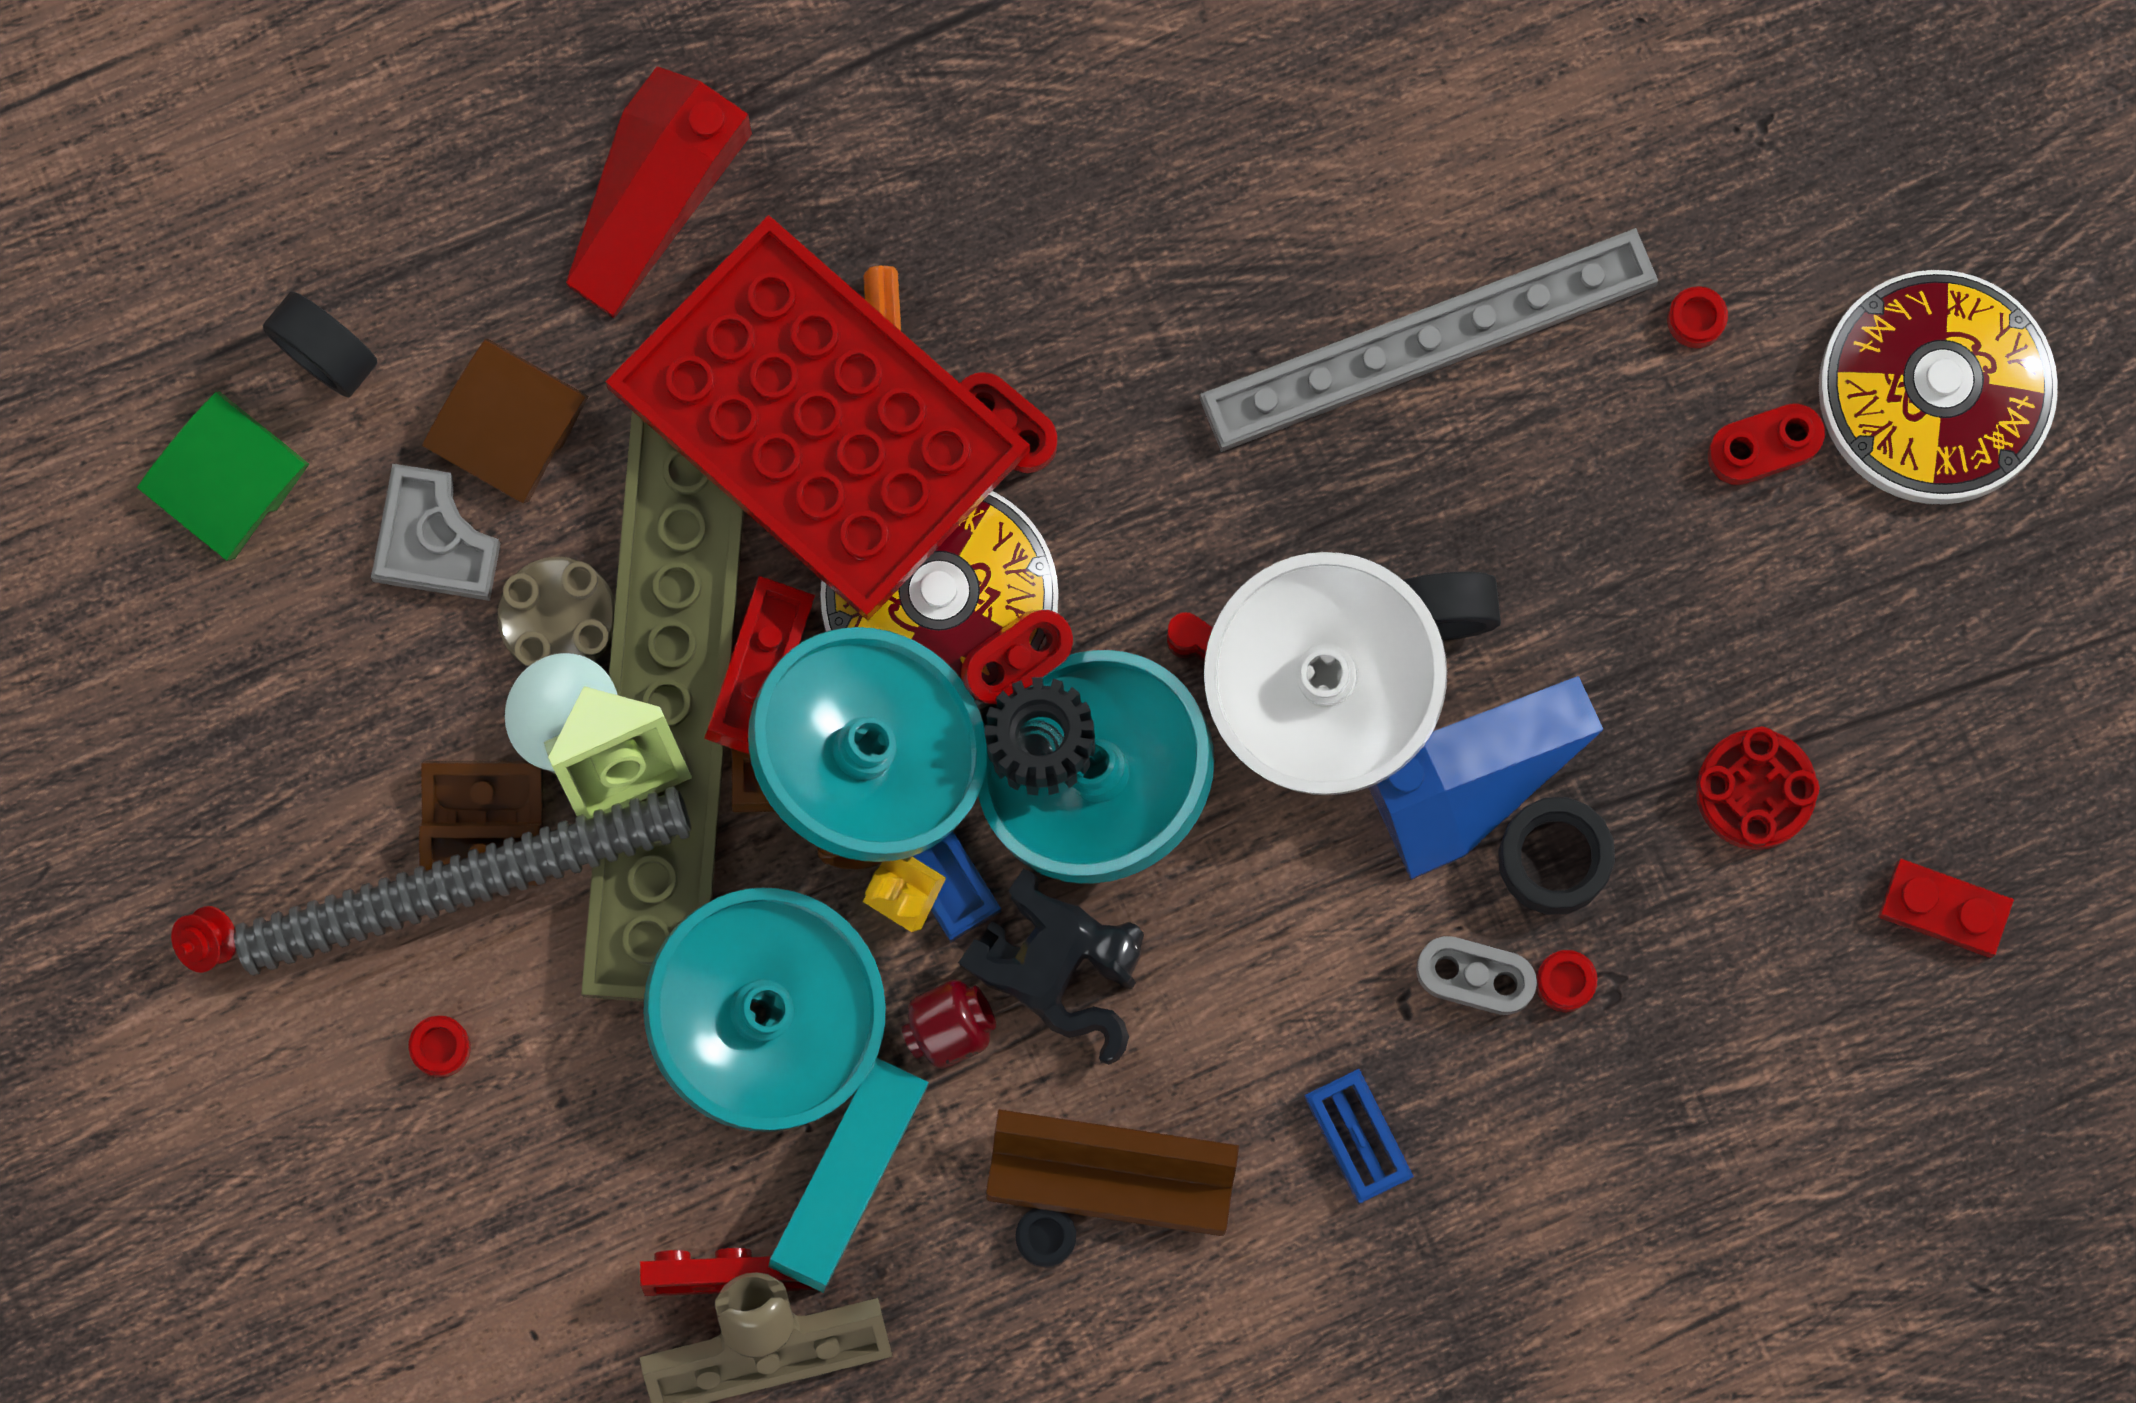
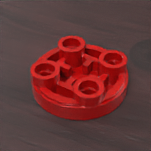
(1756, 789)

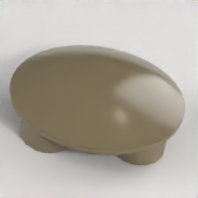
(555, 610)

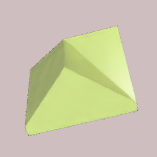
(614, 752)

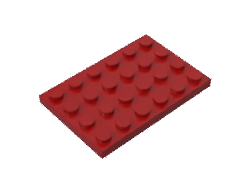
(818, 417)

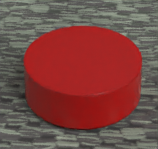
(1697, 317)
(1566, 981)
(439, 1046)

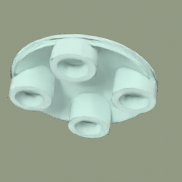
(544, 700)

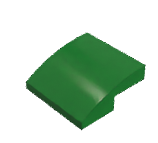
(222, 475)

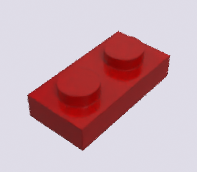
(1945, 908)

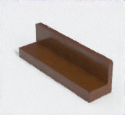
(1112, 1172)

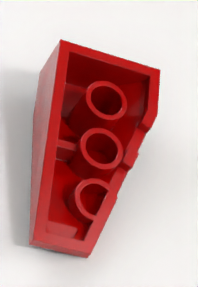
(658, 171)

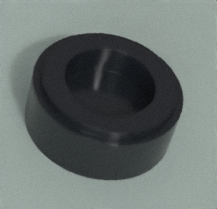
(1045, 1237)

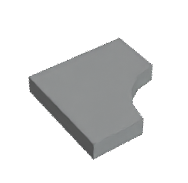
(428, 542)

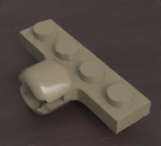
(765, 1345)

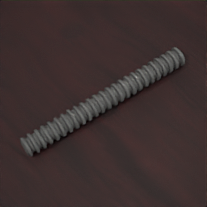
(461, 881)

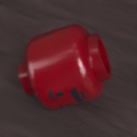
(949, 1024)

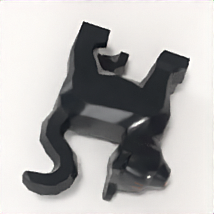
(1049, 957)

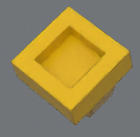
(904, 891)

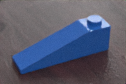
(1481, 773)

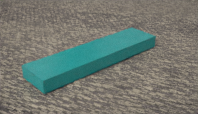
(848, 1175)

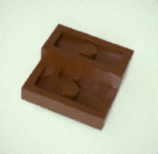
(505, 420)
(476, 806)

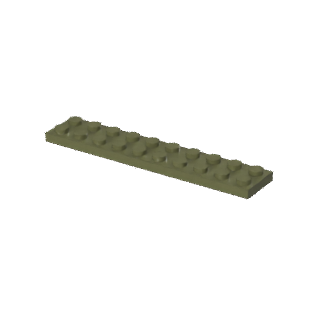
(672, 653)

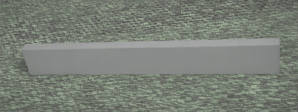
(1428, 340)

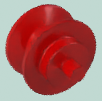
(203, 939)

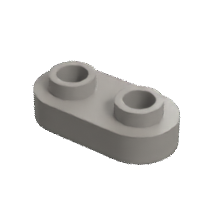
(1475, 975)

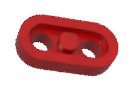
(1018, 415)
(1768, 444)
(1014, 655)

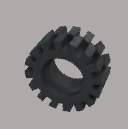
(1035, 702)

